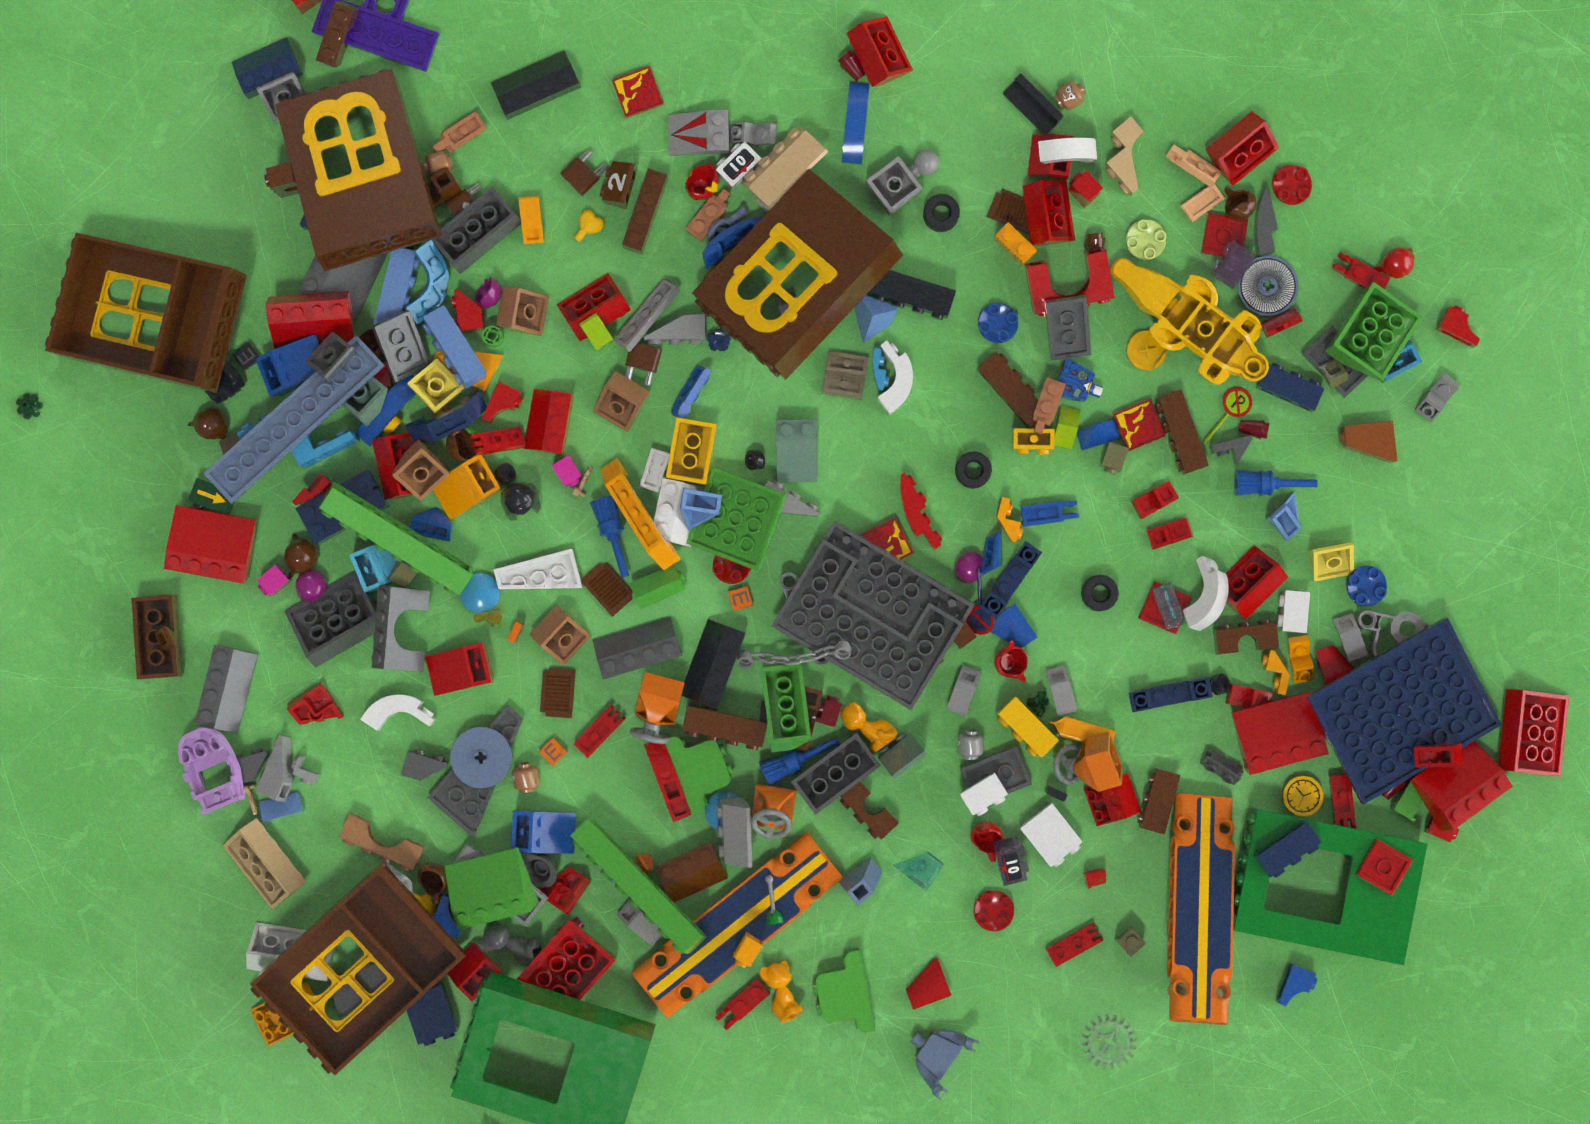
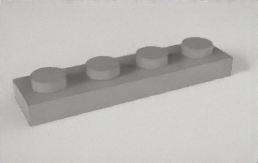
(646, 315)

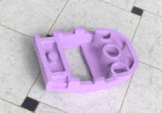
(201, 751)

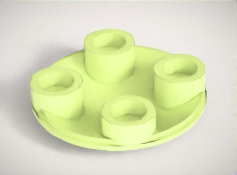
(1146, 239)

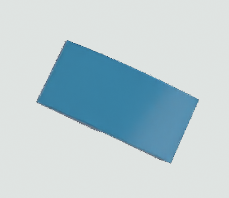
(880, 376)

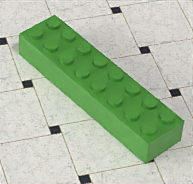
(396, 538)
(640, 888)

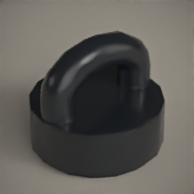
(754, 460)
(505, 473)
(1220, 684)

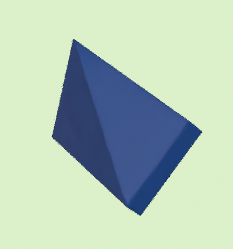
(1098, 434)
(432, 524)
(992, 553)

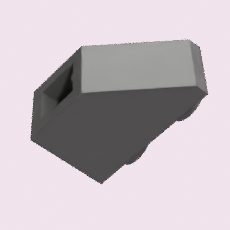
(251, 765)
(420, 766)

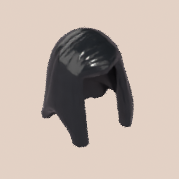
(229, 384)
(520, 499)

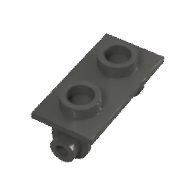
(1229, 773)

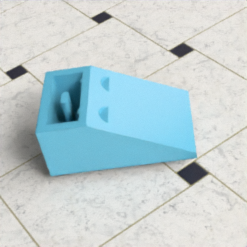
(373, 567)

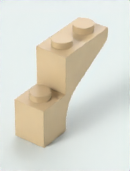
(1121, 165)

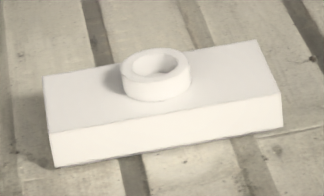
(655, 470)

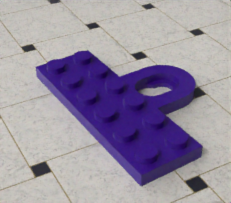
(384, 33)

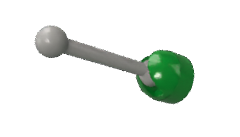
(774, 915)

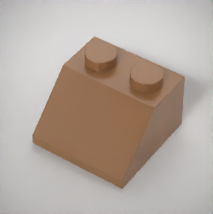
(522, 311)
(621, 401)
(420, 470)
(560, 635)

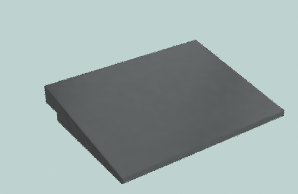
(878, 604)

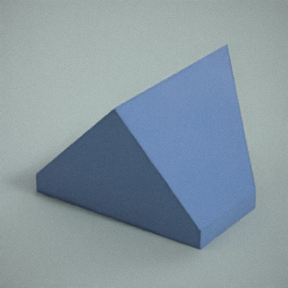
(873, 316)
(698, 506)
(1285, 518)

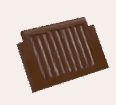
(1009, 208)
(608, 588)
(558, 692)

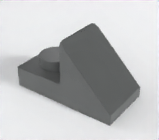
(1237, 447)

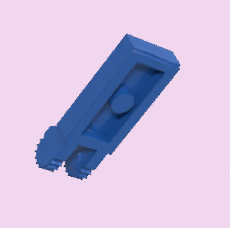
(690, 391)
(1046, 513)

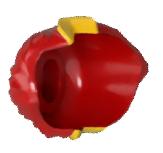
(702, 182)

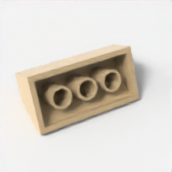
(783, 166)
(264, 863)

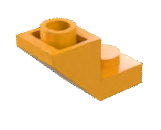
(531, 219)
(1010, 527)
(1300, 660)
(1273, 664)

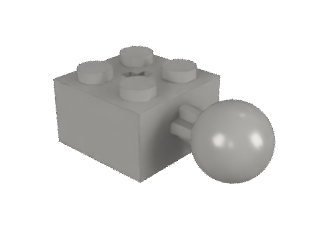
(925, 163)

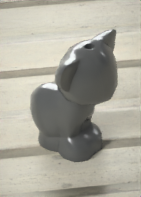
(498, 937)

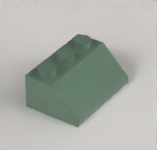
(367, 401)

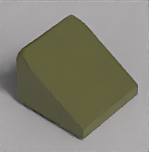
(1334, 373)
(401, 574)

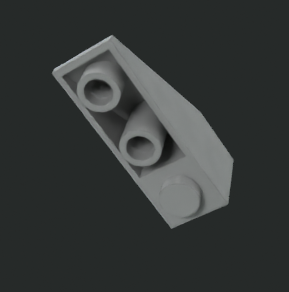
(685, 328)
(792, 503)
(278, 775)

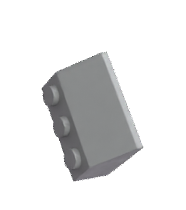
(734, 832)

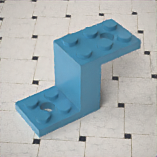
(307, 452)

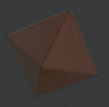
(165, 637)

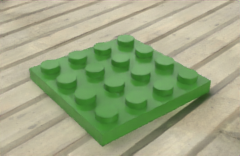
(744, 520)

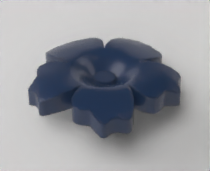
(718, 340)

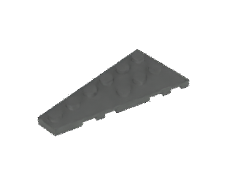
(465, 803)

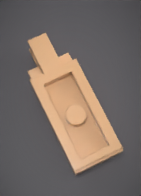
(1194, 165)

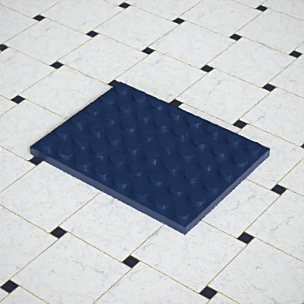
(1402, 700)

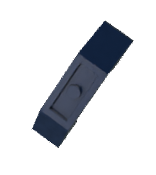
(448, 422)
(1010, 580)
(1170, 694)

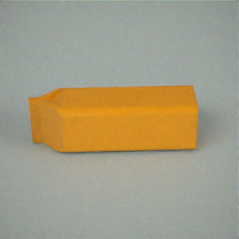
(1077, 729)

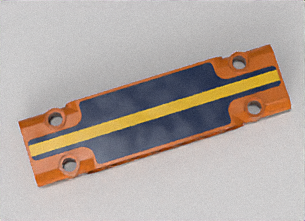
(1201, 909)
(731, 917)

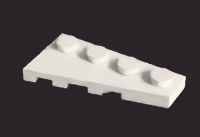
(545, 572)

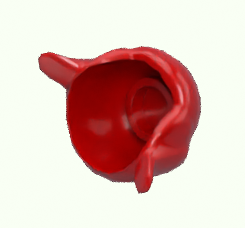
(1397, 263)
(1011, 662)
(984, 835)

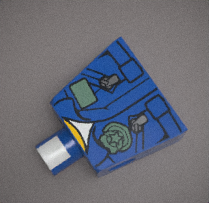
(1078, 382)

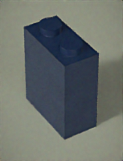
(432, 1016)

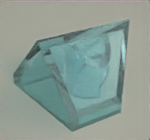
(921, 869)

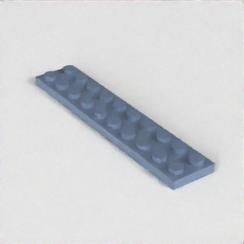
(290, 424)

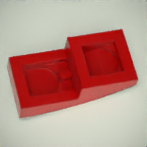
(1155, 500)
(1170, 533)
(1246, 696)

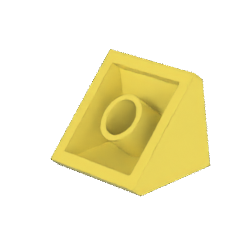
(435, 386)
(1332, 561)

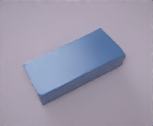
(274, 809)

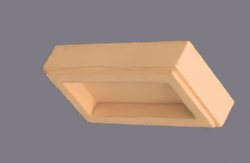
(1202, 202)

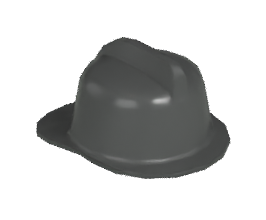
(540, 869)

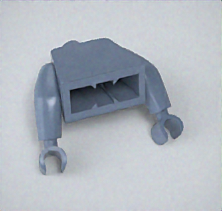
(937, 1055)

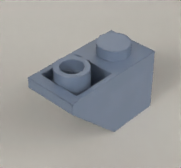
(862, 881)

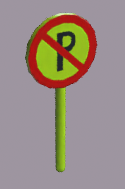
(1236, 403)

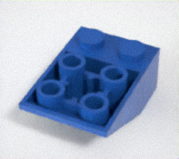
(285, 367)
(543, 831)

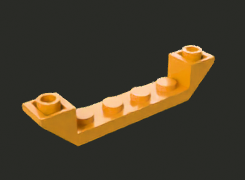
(637, 516)

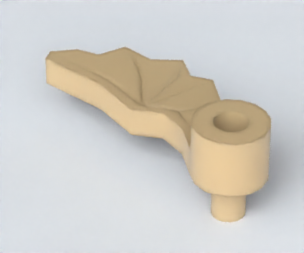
(578, 491)
(247, 790)

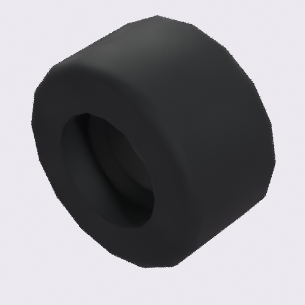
(943, 200)
(964, 479)
(1109, 584)

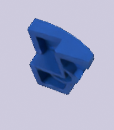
(1013, 627)

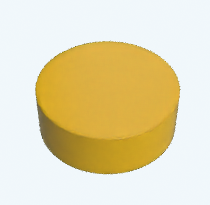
(393, 424)

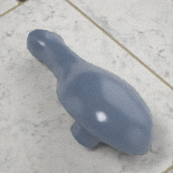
(724, 223)

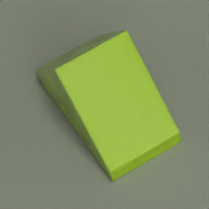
(596, 332)
(1066, 427)

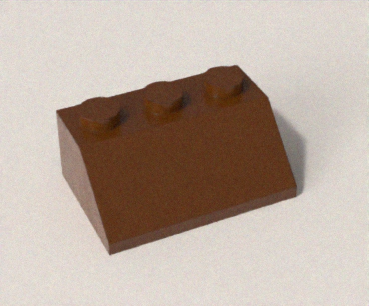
(691, 872)

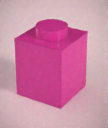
(567, 472)
(273, 581)

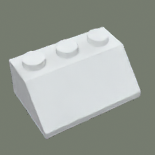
(668, 514)

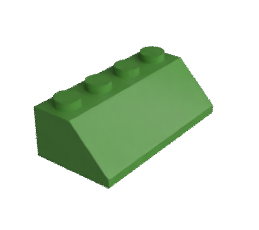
(786, 707)

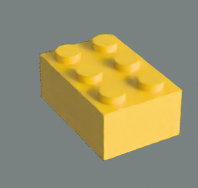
(691, 451)
(1026, 727)

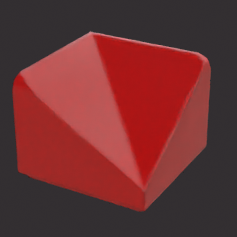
(1095, 877)

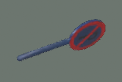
(978, 620)

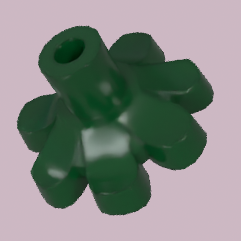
(29, 406)
(1038, 703)

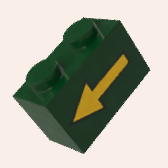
(207, 495)

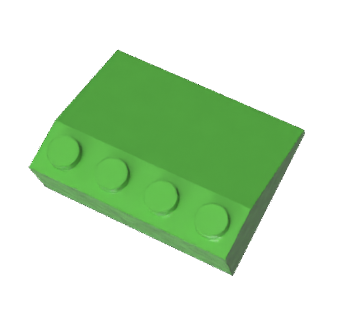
(1374, 332)
(489, 888)

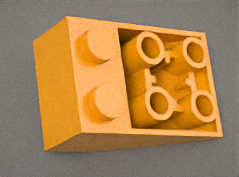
(467, 486)
(269, 1024)

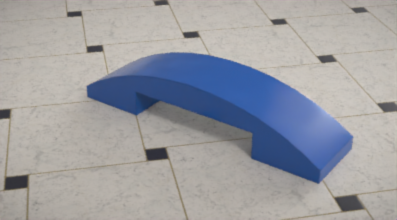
(855, 123)
(727, 240)
(393, 403)

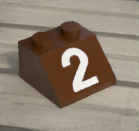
(619, 184)

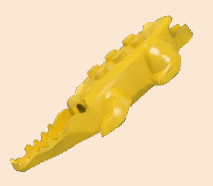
(1196, 323)

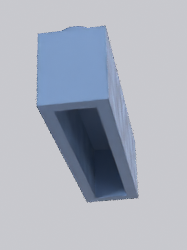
(397, 284)
(454, 347)

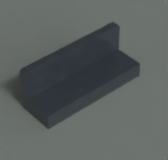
(1033, 104)

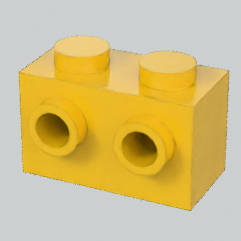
(1026, 440)

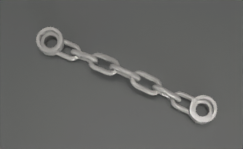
(746, 658)

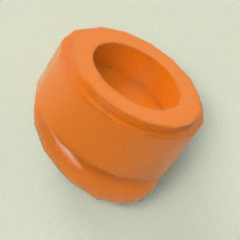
(645, 862)

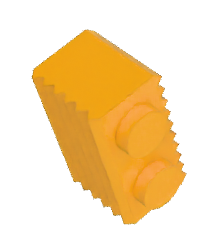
(1015, 244)
(747, 950)

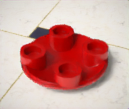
(1292, 184)
(729, 571)
(993, 911)

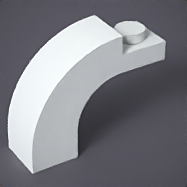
(1068, 150)
(899, 391)
(1213, 597)
(382, 709)

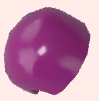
(488, 294)
(966, 566)
(310, 585)

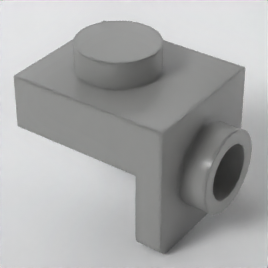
(306, 775)

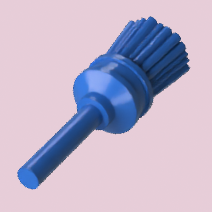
(1265, 482)
(610, 526)
(791, 761)

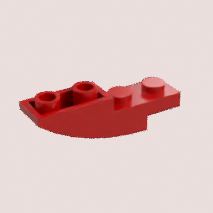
(912, 504)
(668, 781)

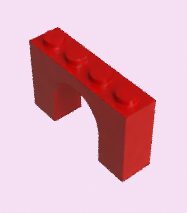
(1096, 288)

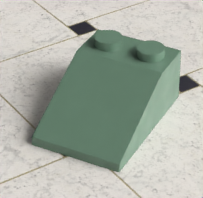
(796, 450)
(901, 755)

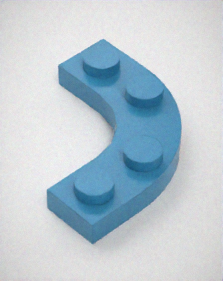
(436, 284)

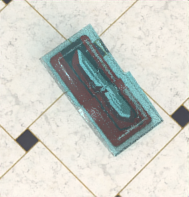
(1168, 606)

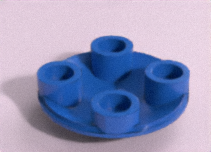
(998, 323)
(1366, 586)

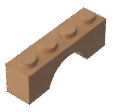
(358, 832)

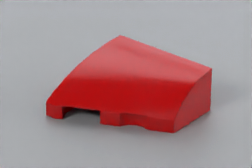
(1281, 322)
(319, 486)
(1332, 663)
(314, 705)
(566, 890)
(928, 986)

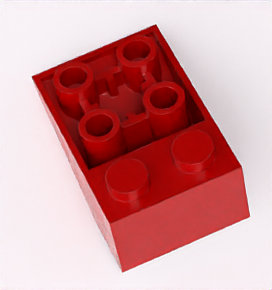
(459, 669)

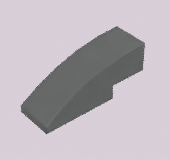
(1264, 225)

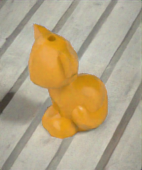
(877, 732)
(783, 1005)

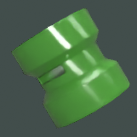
(492, 336)

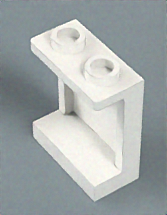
(1051, 835)

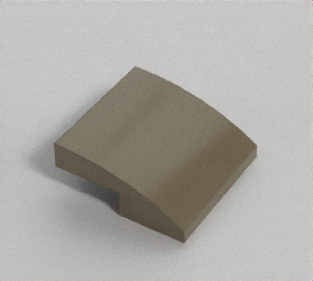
(845, 375)

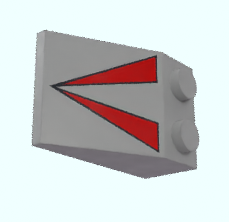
(699, 133)

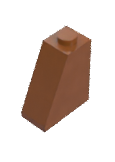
(1371, 440)

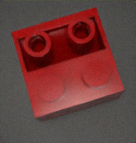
(1055, 170)
(1113, 803)
(472, 970)

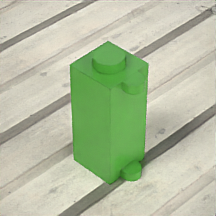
(657, 586)
(1407, 802)

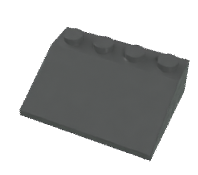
(354, 277)
(334, 620)

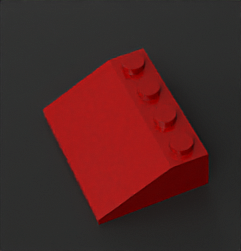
(304, 315)
(210, 544)
(1533, 732)
(1278, 733)
(1463, 790)
(569, 963)

